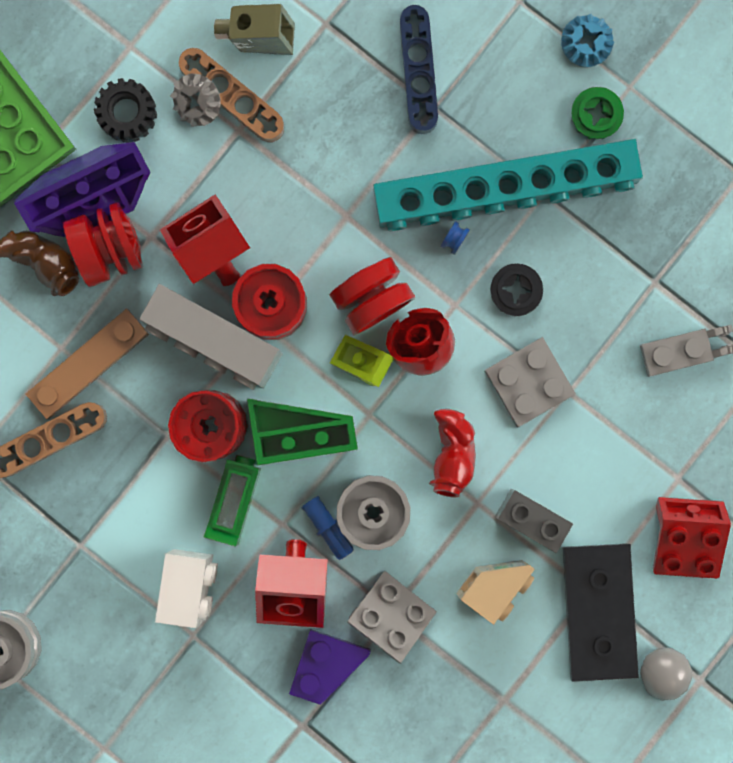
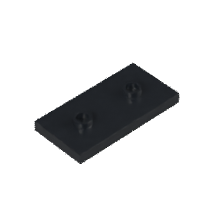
(600, 612)

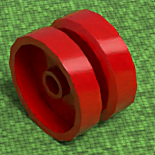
(269, 282)
(369, 291)

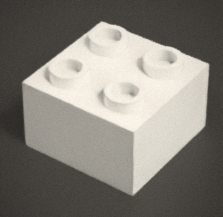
(185, 588)

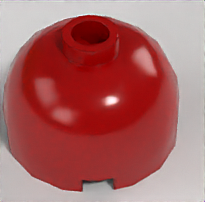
(421, 342)

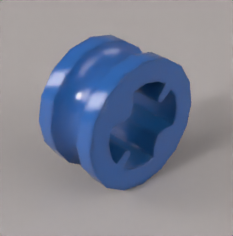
(455, 237)

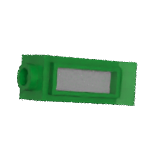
(233, 501)

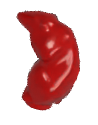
(456, 462)

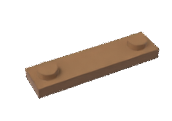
(87, 364)

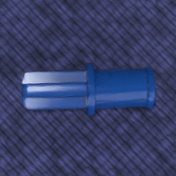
(327, 528)

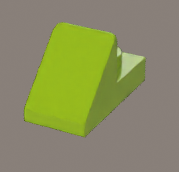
(362, 360)

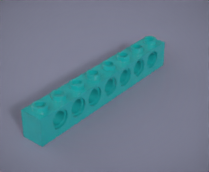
(620, 156)

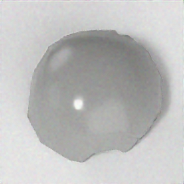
(666, 674)

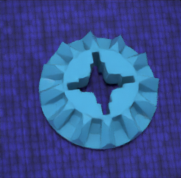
(581, 53)

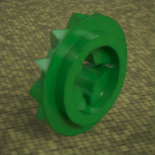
(610, 105)

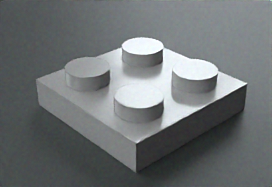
(530, 382)

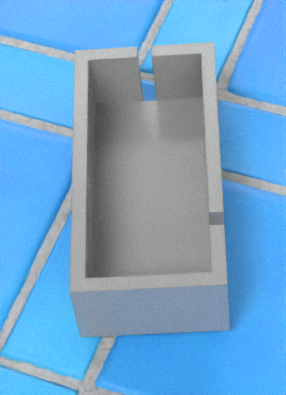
(210, 335)

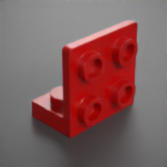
(691, 537)

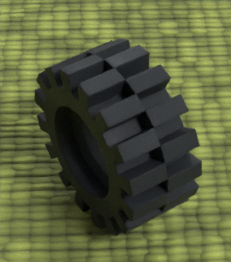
(120, 91)

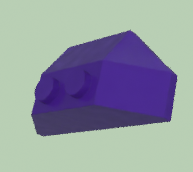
(83, 186)

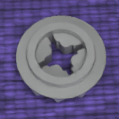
(208, 99)

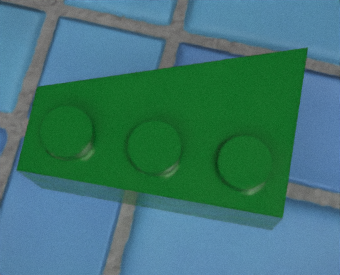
(297, 432)

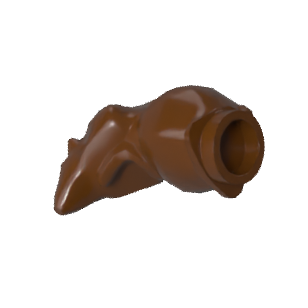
(49, 260)

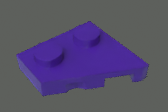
(325, 666)

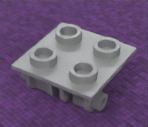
(391, 617)

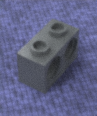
(533, 520)

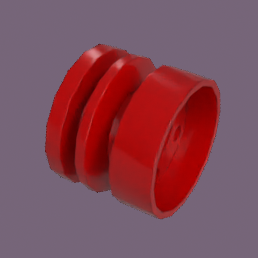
(102, 245)
(191, 433)

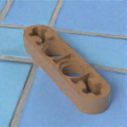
(233, 93)
(45, 437)

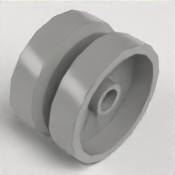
(379, 531)
(20, 647)

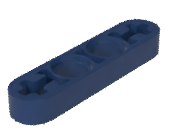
(421, 69)

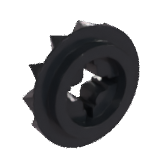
(528, 280)

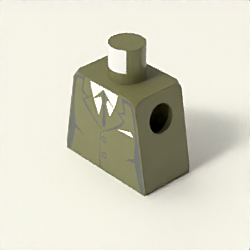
(258, 29)

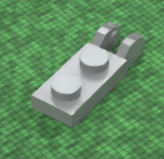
(683, 350)

